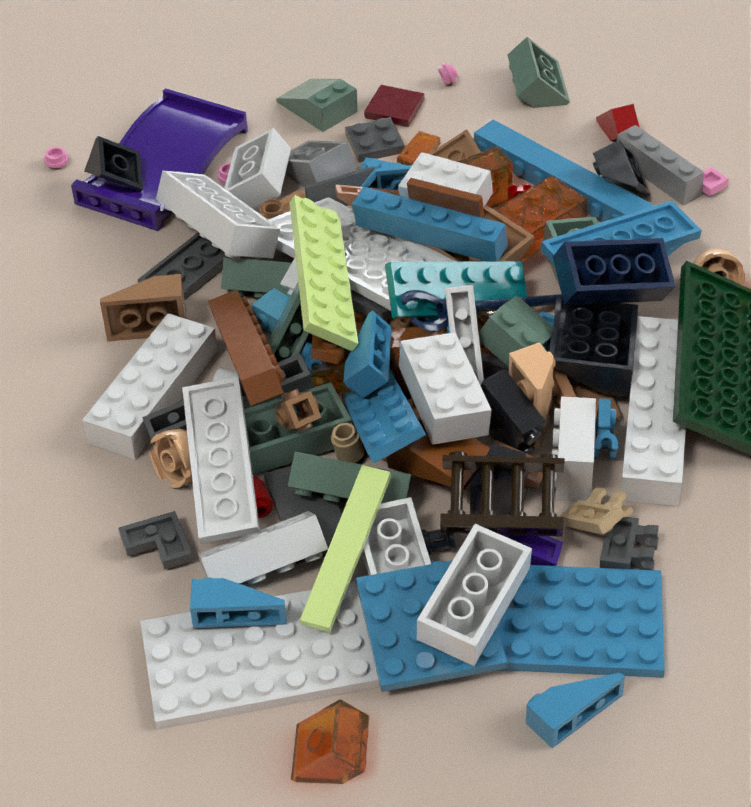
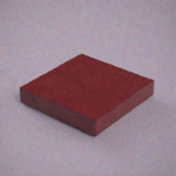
(394, 103)

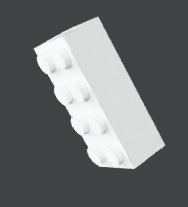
(444, 388)
(473, 594)

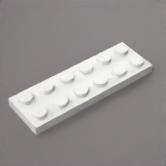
(220, 460)

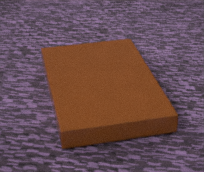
(446, 197)

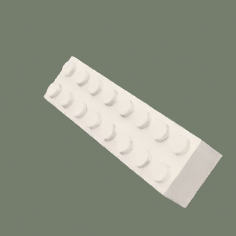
(652, 439)

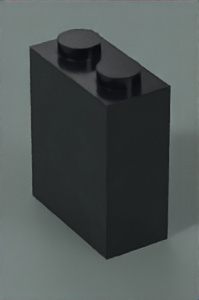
(512, 414)

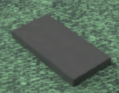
(195, 261)
(291, 504)

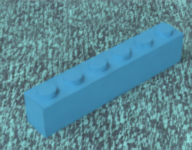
(430, 225)

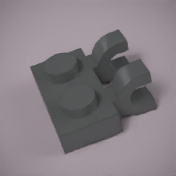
(619, 545)

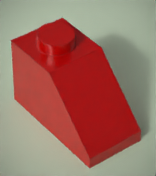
(617, 120)

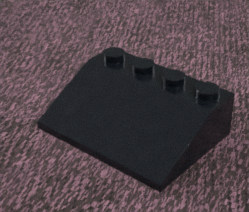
(596, 344)

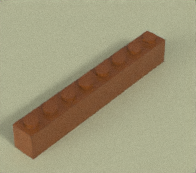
(247, 347)

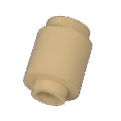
(347, 443)

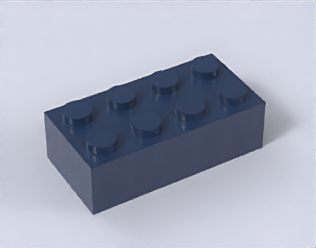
(613, 271)

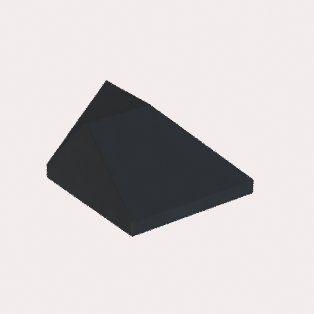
(115, 163)

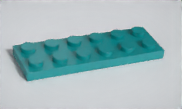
(488, 279)

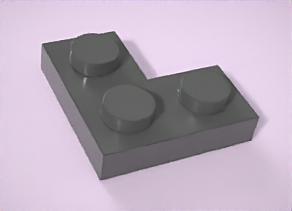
(158, 532)

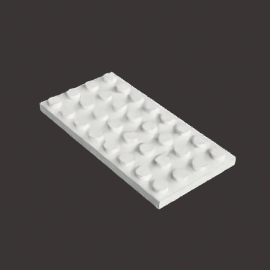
(364, 251)
(254, 668)

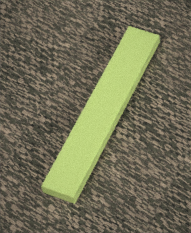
(345, 549)

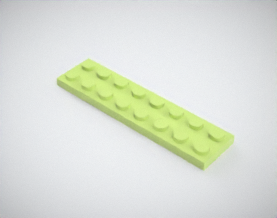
(322, 273)

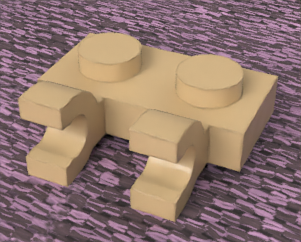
(597, 516)

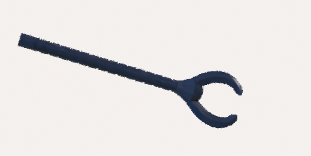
(441, 307)

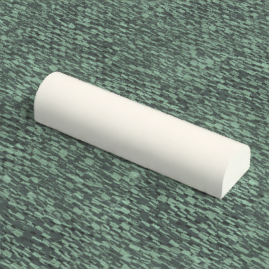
(463, 321)

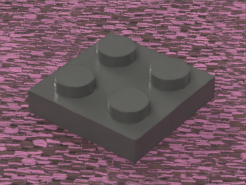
(374, 139)

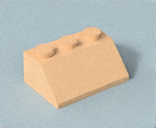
(533, 373)

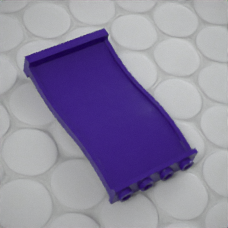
(173, 136)

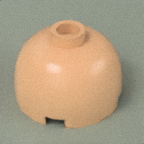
(722, 263)
(172, 457)

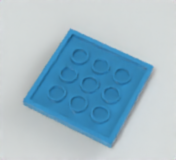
(391, 611)

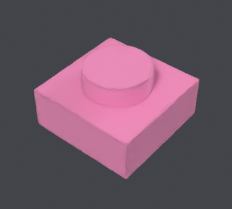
(713, 182)

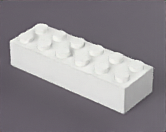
(218, 215)
(149, 382)

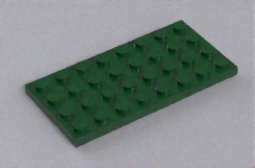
(713, 357)

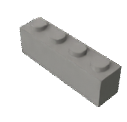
(664, 166)

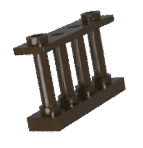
(517, 520)

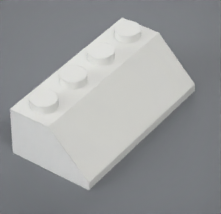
(269, 550)

